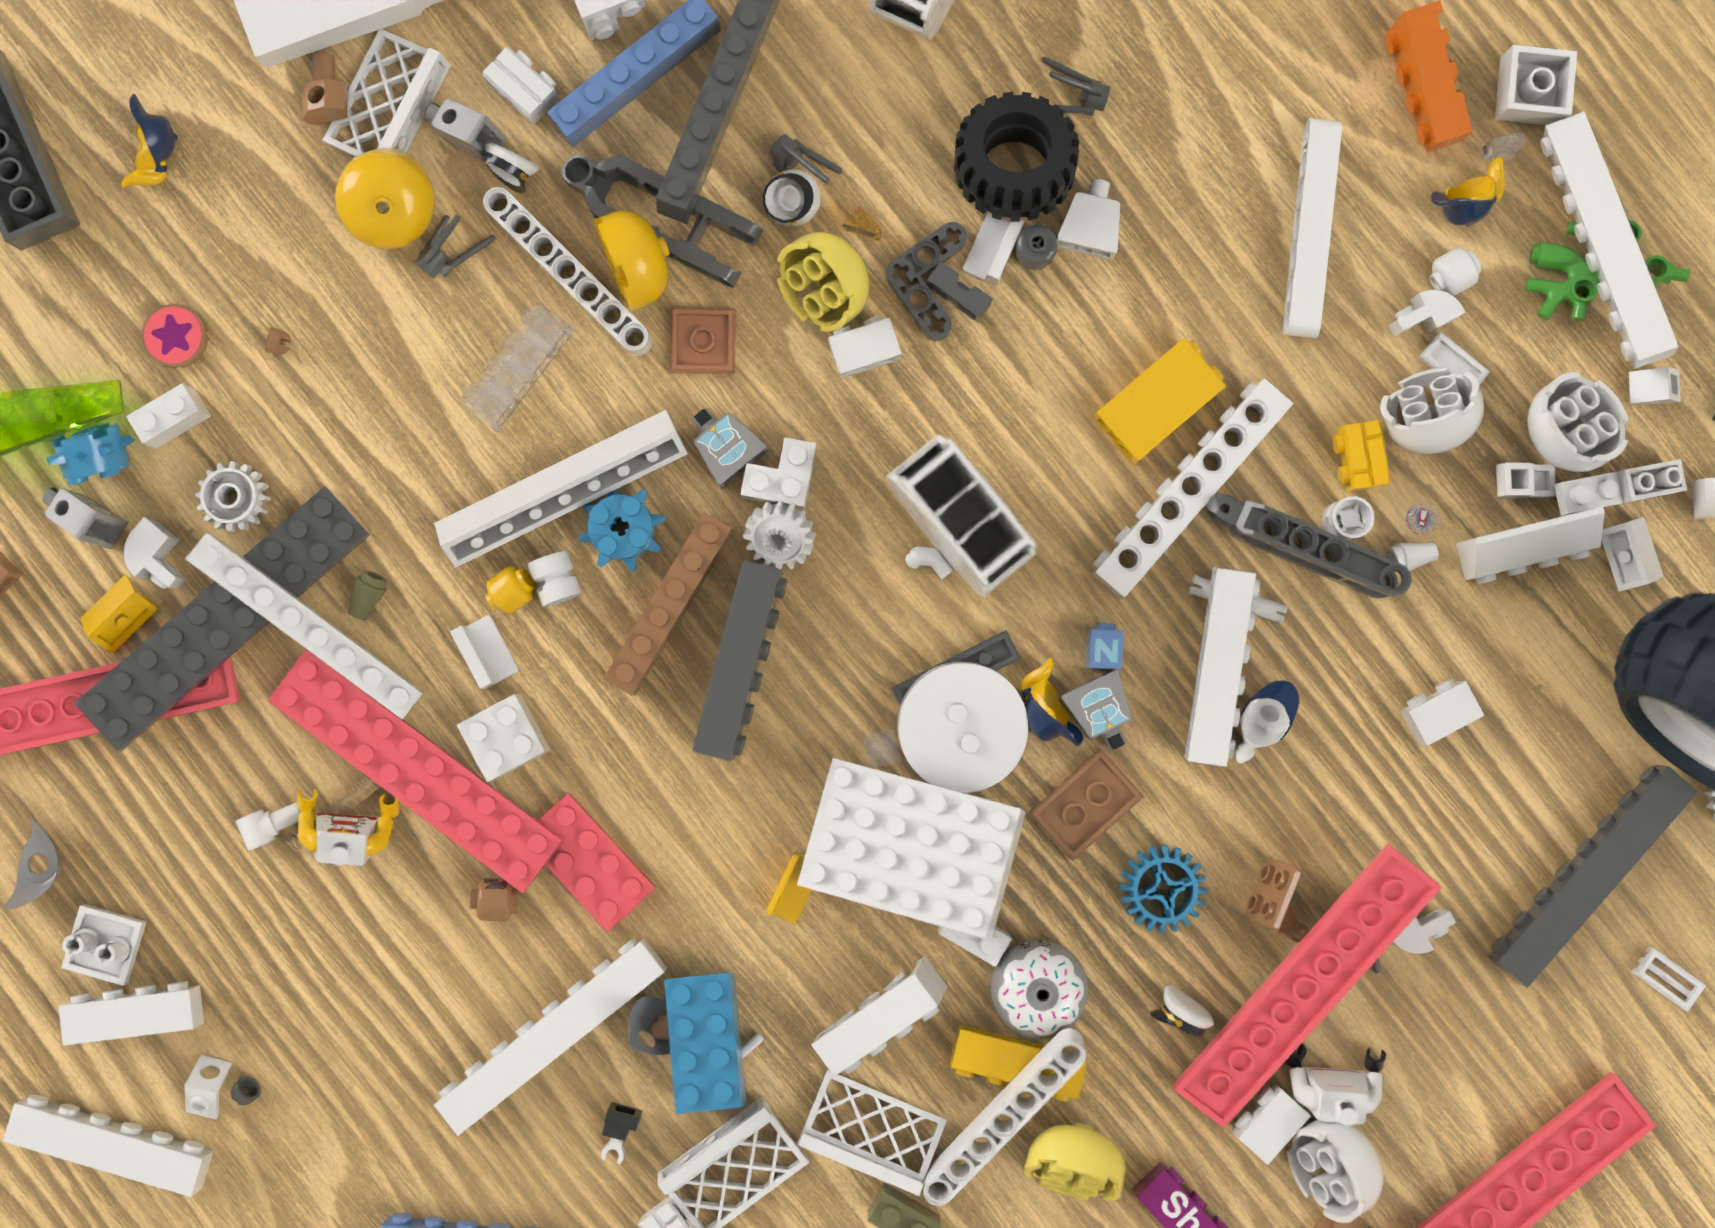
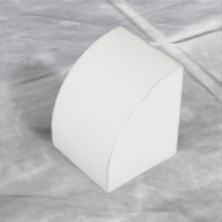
(1654, 386)
(1703, 498)

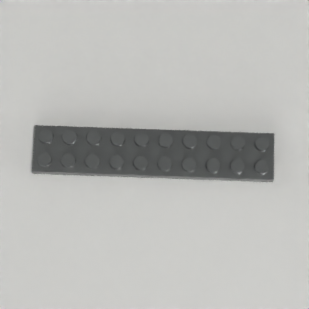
(217, 623)

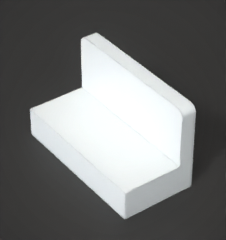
(992, 249)
(1631, 554)
(485, 652)

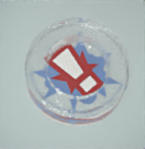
(1422, 518)

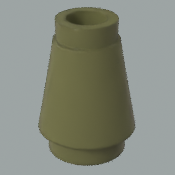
(366, 594)

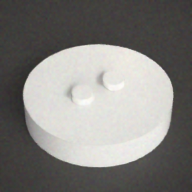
(962, 727)

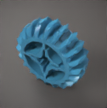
(1149, 891)

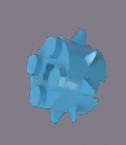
(91, 452)
(609, 542)

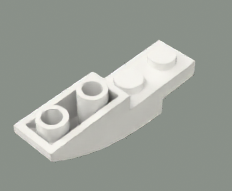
(1620, 487)

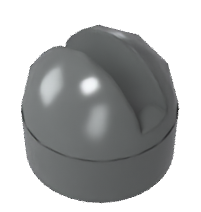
(253, 1090)

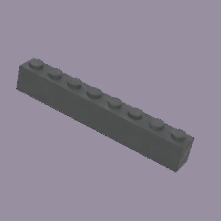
(714, 108)
(1591, 874)

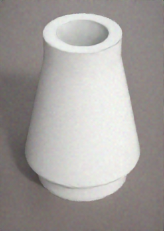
(1413, 554)

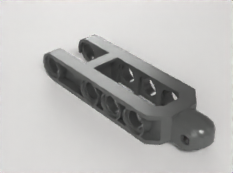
(596, 179)
(1347, 561)

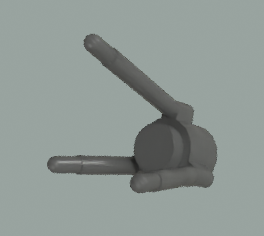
(1092, 94)
(791, 152)
(433, 259)

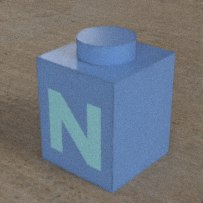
(1104, 647)

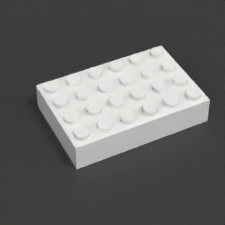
(912, 848)

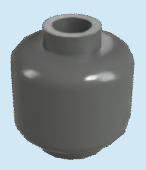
(1038, 257)

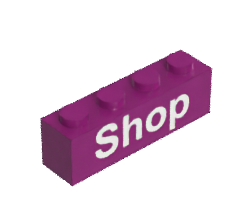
(1170, 1203)

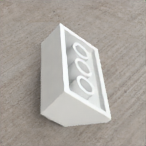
(1530, 545)

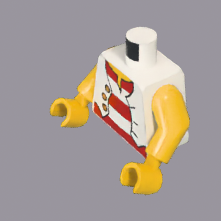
(344, 837)

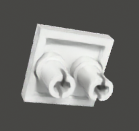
(103, 944)

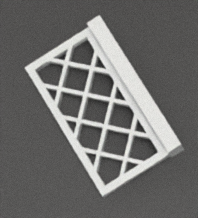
(412, 105)
(711, 1151)
(860, 1159)

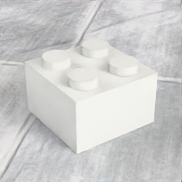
(1535, 85)
(503, 737)

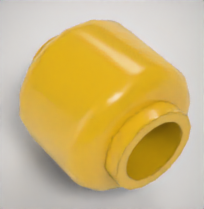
(510, 589)

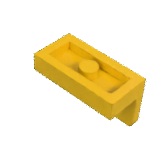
(117, 615)
(789, 896)

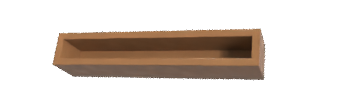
(669, 604)

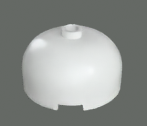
(1577, 423)
(1437, 426)
(1351, 1168)

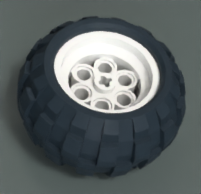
(1670, 682)

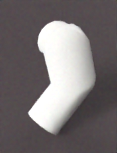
(928, 557)

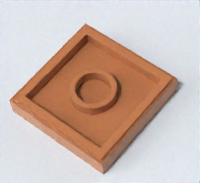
(703, 340)

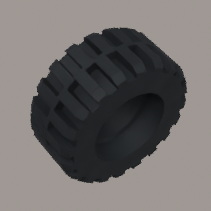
(1023, 121)

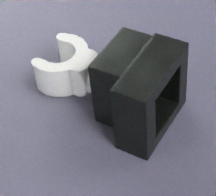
(618, 1123)

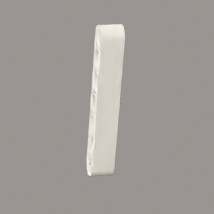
(1312, 228)
(560, 258)
(1007, 1103)

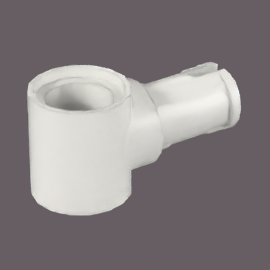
(263, 826)

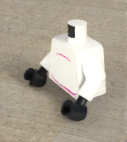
(1337, 1093)

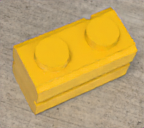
(1361, 456)

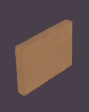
(1086, 804)

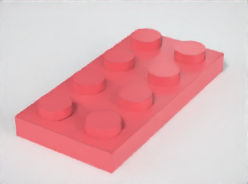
(593, 864)

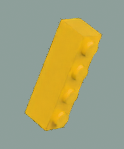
(1002, 1059)

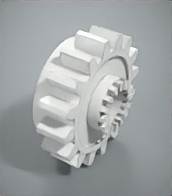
(215, 495)
(786, 520)

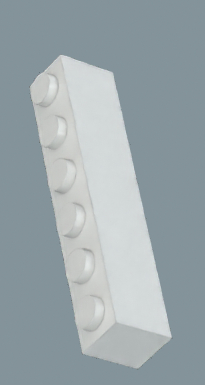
(1220, 666)
(108, 1145)

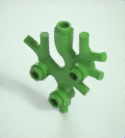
(1581, 279)

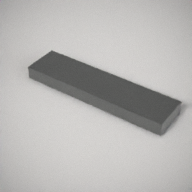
(992, 653)

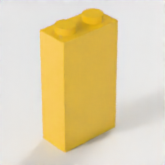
(1160, 400)

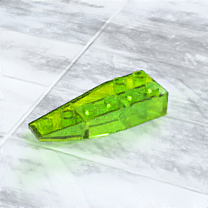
(48, 412)

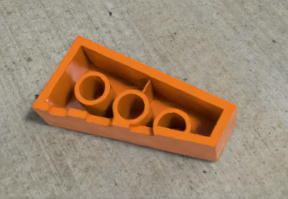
(1428, 77)

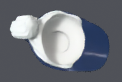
(1267, 718)

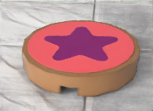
(174, 336)

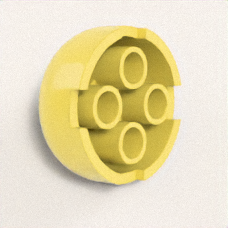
(835, 269)
(1078, 1150)

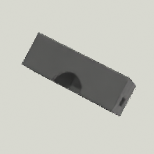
(969, 301)

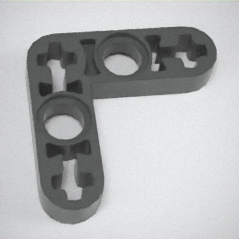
(917, 270)

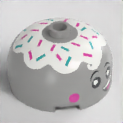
(1027, 969)

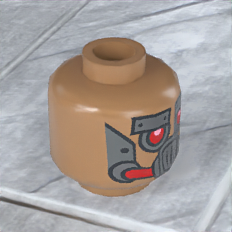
(494, 900)

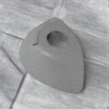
(32, 885)
(648, 1009)

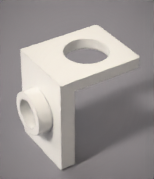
(203, 1093)

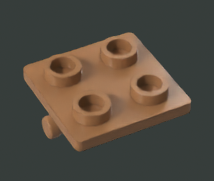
(1272, 898)

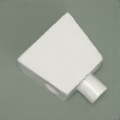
(1092, 223)

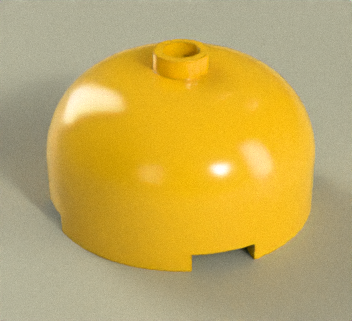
(391, 178)
(634, 257)

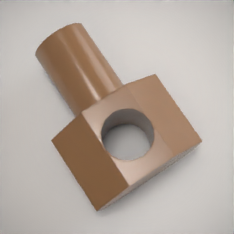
(324, 96)

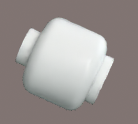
(1455, 271)

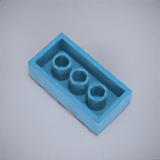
(705, 1043)

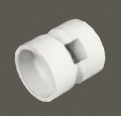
(1348, 518)
(554, 578)

